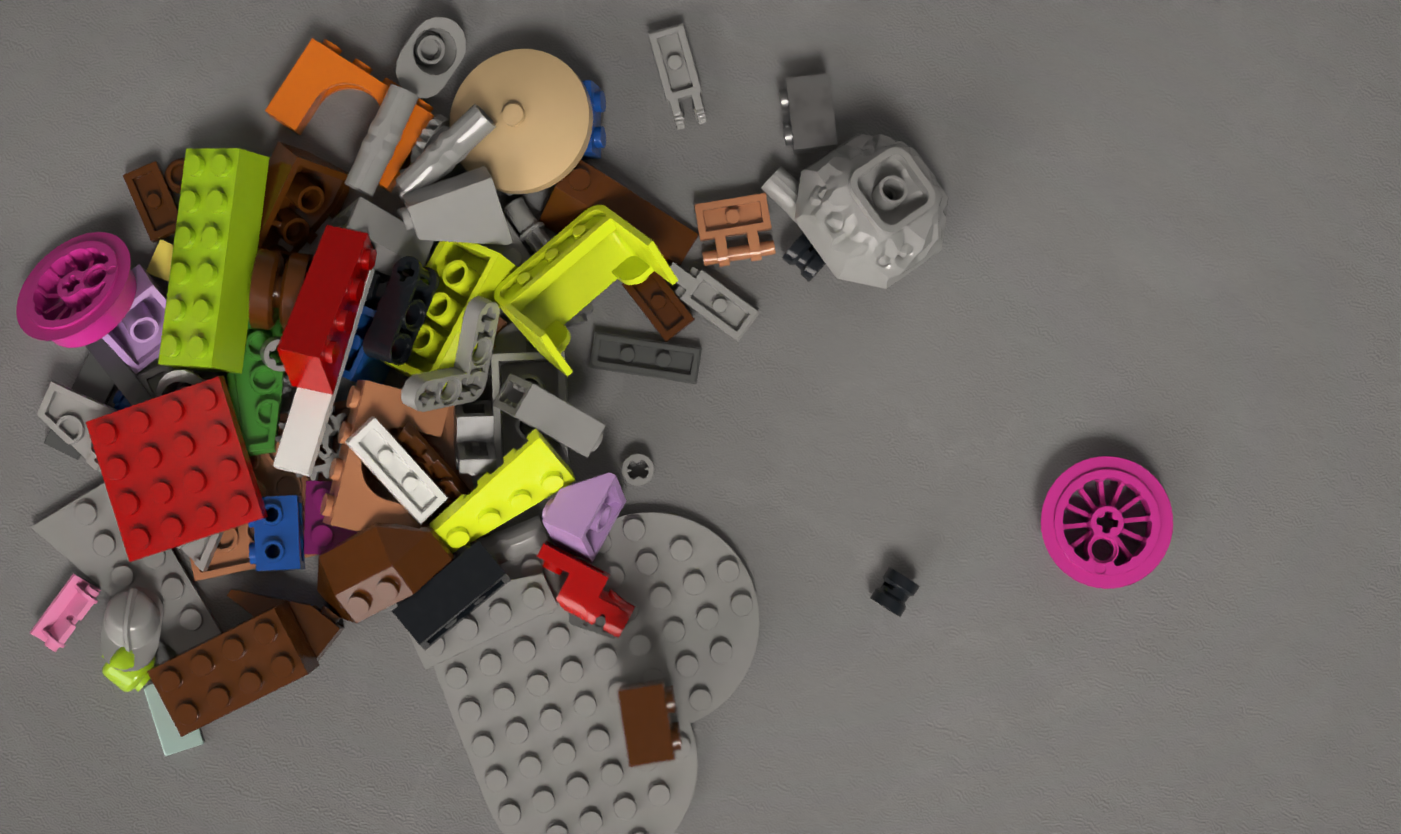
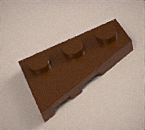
(432, 465)

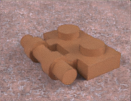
(733, 218)

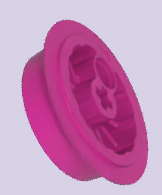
(78, 291)
(1103, 572)

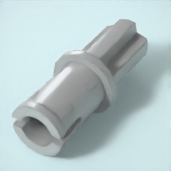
(527, 224)

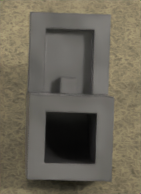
(474, 438)

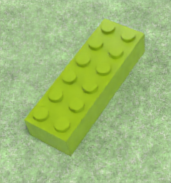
(213, 259)

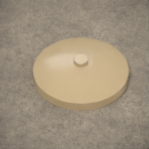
(538, 116)

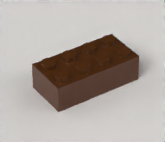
(233, 668)
(648, 723)

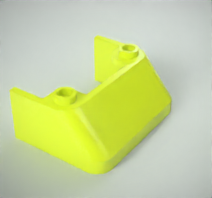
(572, 273)

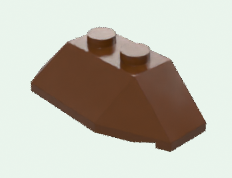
(379, 568)

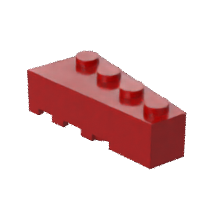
(326, 309)

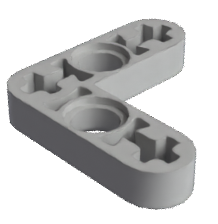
(471, 370)

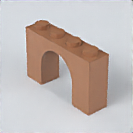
(350, 499)

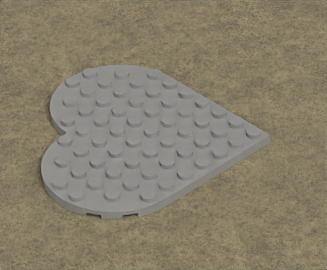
(544, 696)

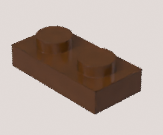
(153, 200)
(660, 306)

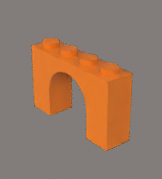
(323, 72)

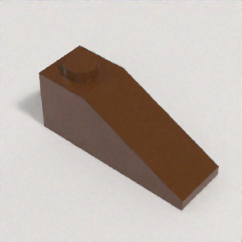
(317, 624)

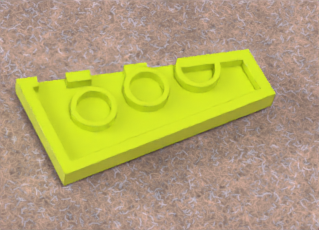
(517, 485)

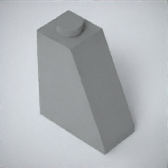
(458, 210)
(386, 234)
(549, 415)

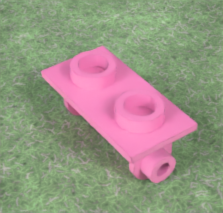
(65, 611)

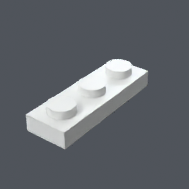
(396, 469)

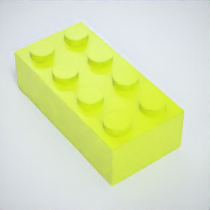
(463, 273)

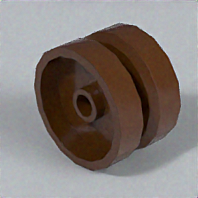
(275, 287)

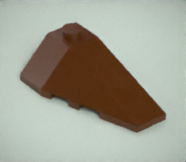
(590, 187)
(298, 198)

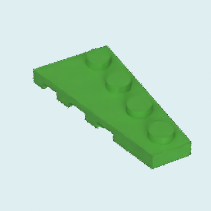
(258, 393)

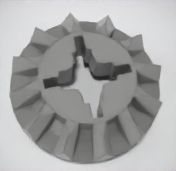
(429, 135)

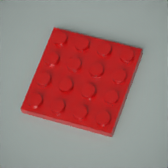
(176, 469)

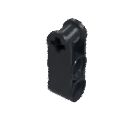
(401, 312)

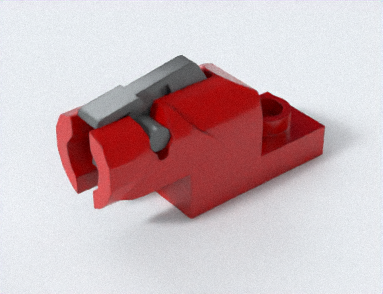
(584, 593)

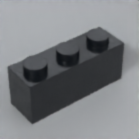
(451, 594)

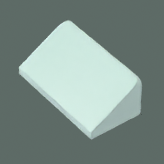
(166, 729)

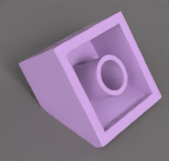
(140, 332)
(584, 515)

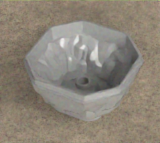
(856, 225)

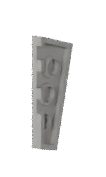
(506, 609)

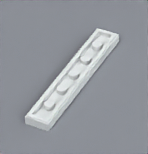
(310, 417)

